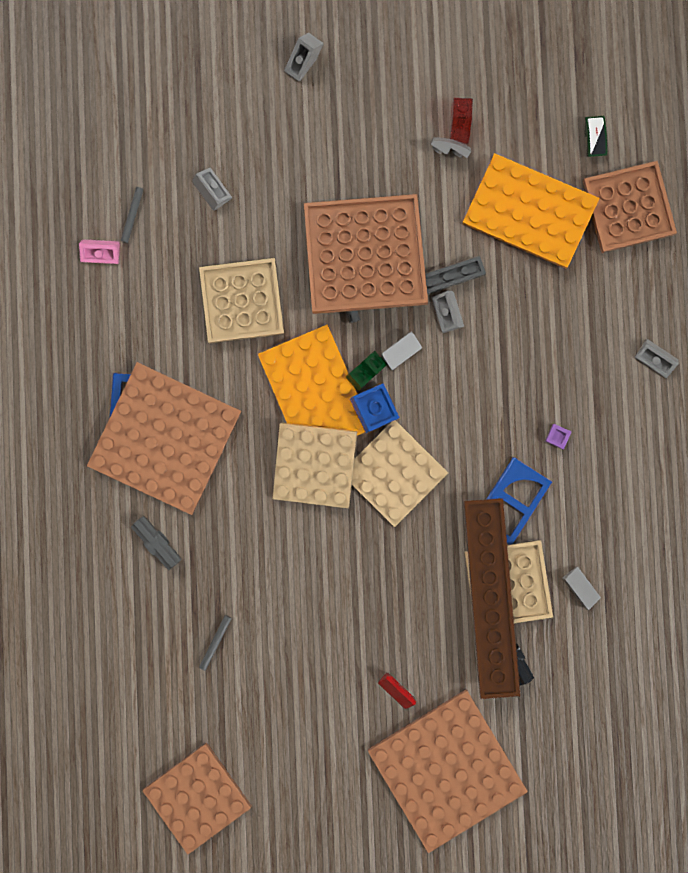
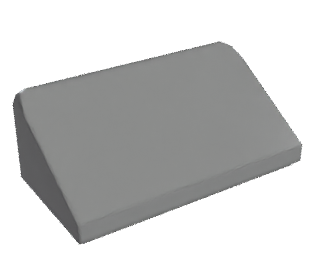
(211, 188)
(447, 311)
(401, 350)
(657, 358)
(581, 588)

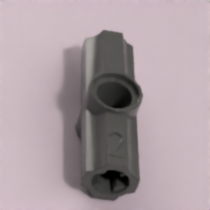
(156, 543)

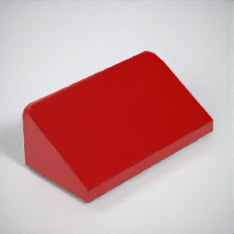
(397, 691)

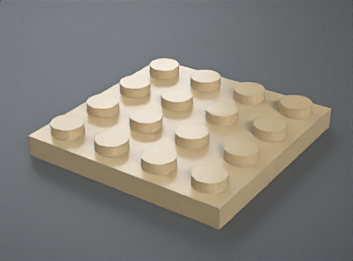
(241, 300)
(314, 465)
(395, 473)
(527, 581)

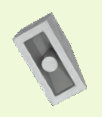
(303, 56)

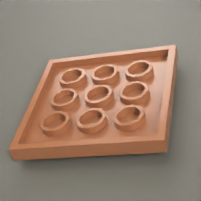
(630, 207)
(197, 798)

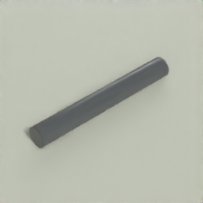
(131, 215)
(215, 642)

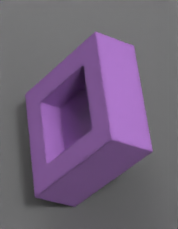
(558, 436)

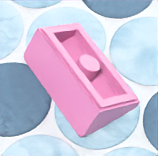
(99, 251)

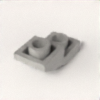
(443, 145)

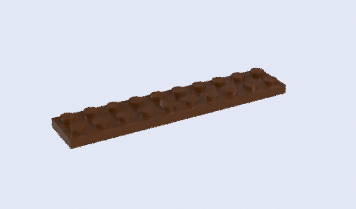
(491, 598)

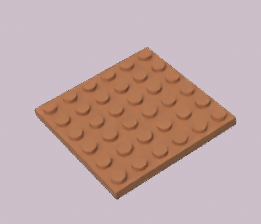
(365, 254)
(164, 438)
(447, 771)

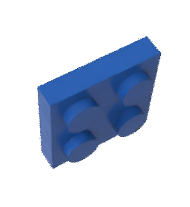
(374, 408)

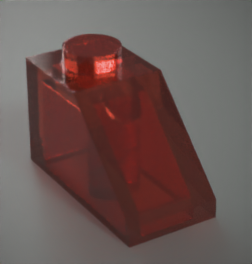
(461, 119)

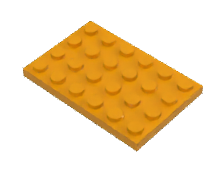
(530, 211)
(312, 382)

